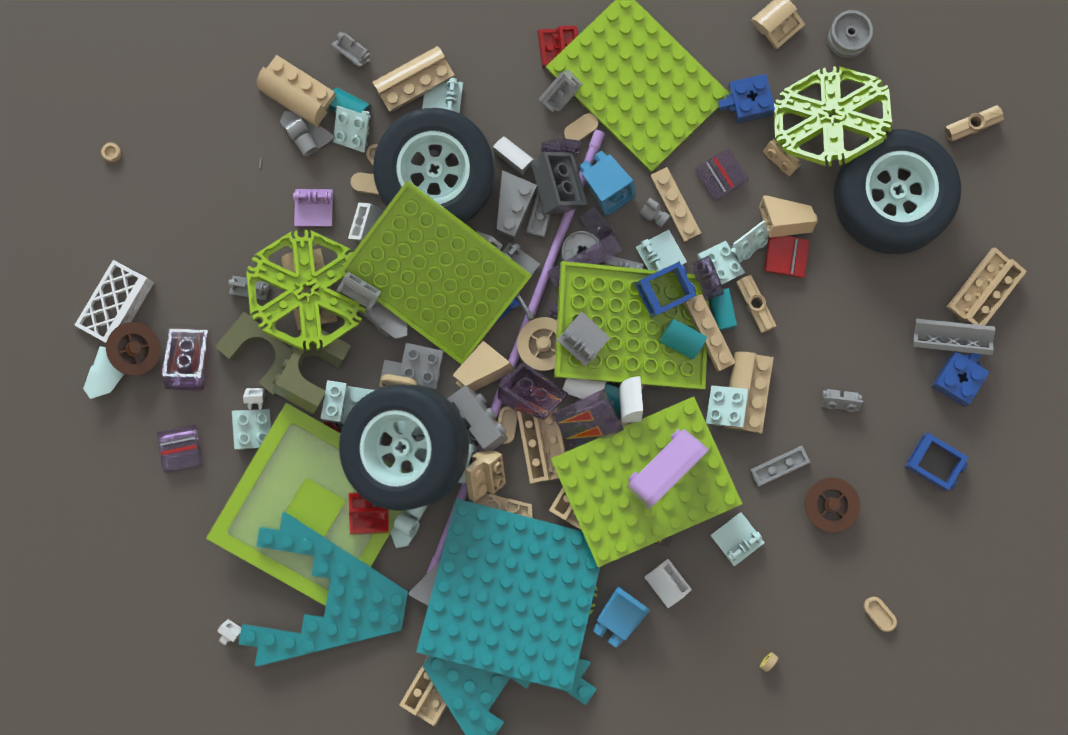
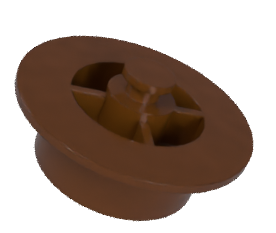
(133, 348)
(832, 505)

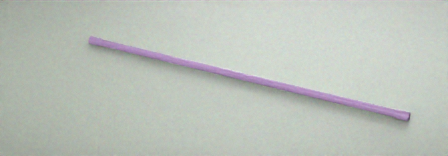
(594, 146)

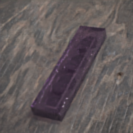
(593, 255)

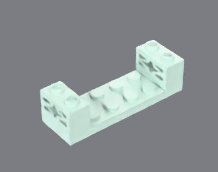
(341, 399)

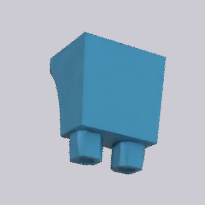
(608, 183)
(620, 616)

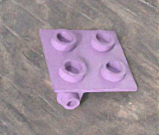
(313, 207)

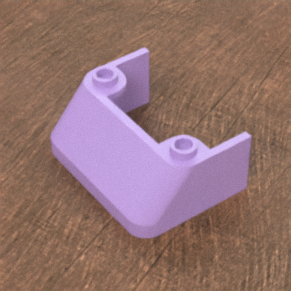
(666, 468)

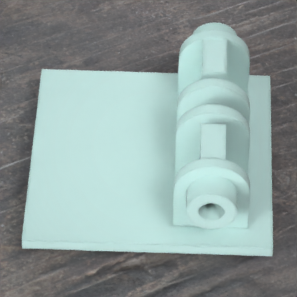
(445, 96)
(351, 128)
(751, 242)
(660, 252)
(724, 262)
(727, 406)
(250, 428)
(737, 539)

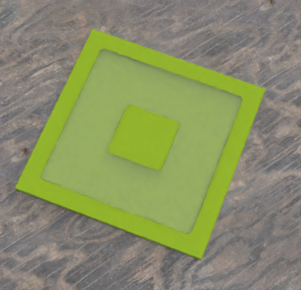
(299, 475)

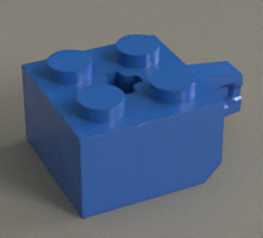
(742, 106)
(972, 376)

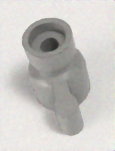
(652, 211)

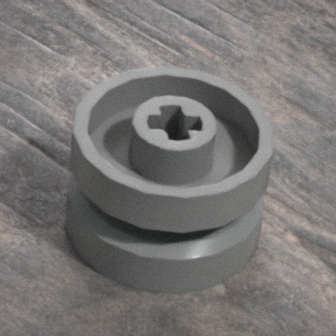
(850, 34)

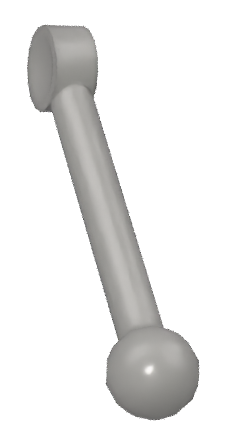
(530, 316)

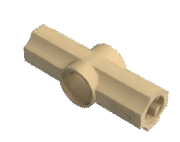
(983, 119)
(751, 292)

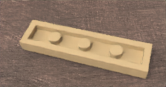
(675, 204)
(706, 325)

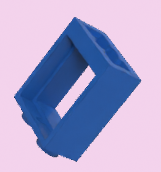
(649, 297)
(918, 453)

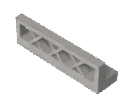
(954, 335)

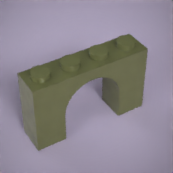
(246, 331)
(294, 386)

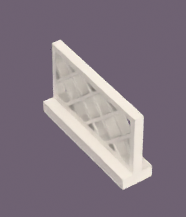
(129, 306)

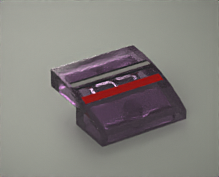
(721, 174)
(179, 448)

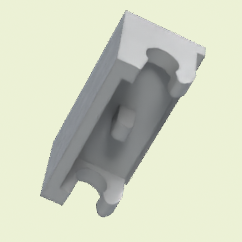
(560, 91)
(359, 290)

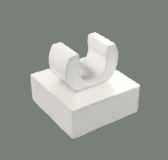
(254, 395)
(229, 631)

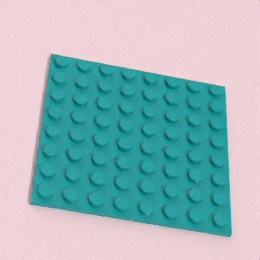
(510, 596)

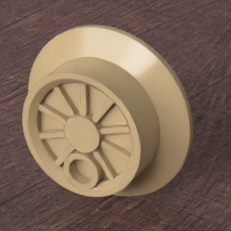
(538, 343)

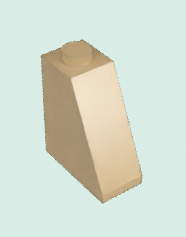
(787, 217)
(482, 368)

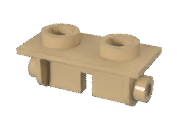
(786, 163)

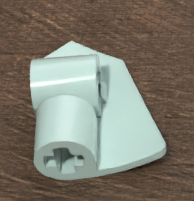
(102, 376)
(406, 526)

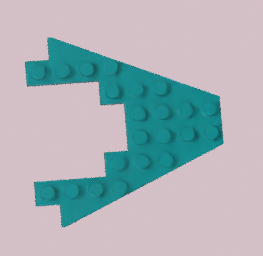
(357, 606)
(472, 692)

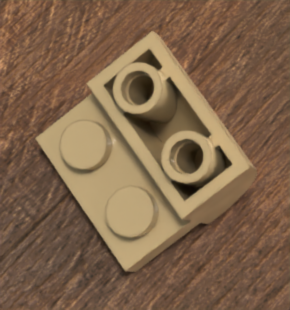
(778, 21)
(485, 474)

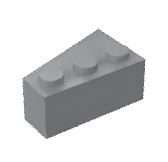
(514, 204)
(479, 418)

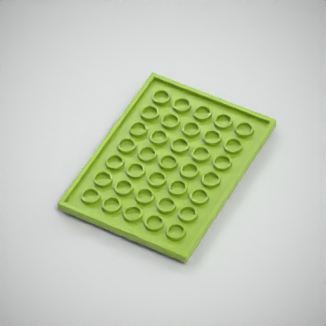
(639, 82)
(436, 272)
(615, 306)
(611, 515)

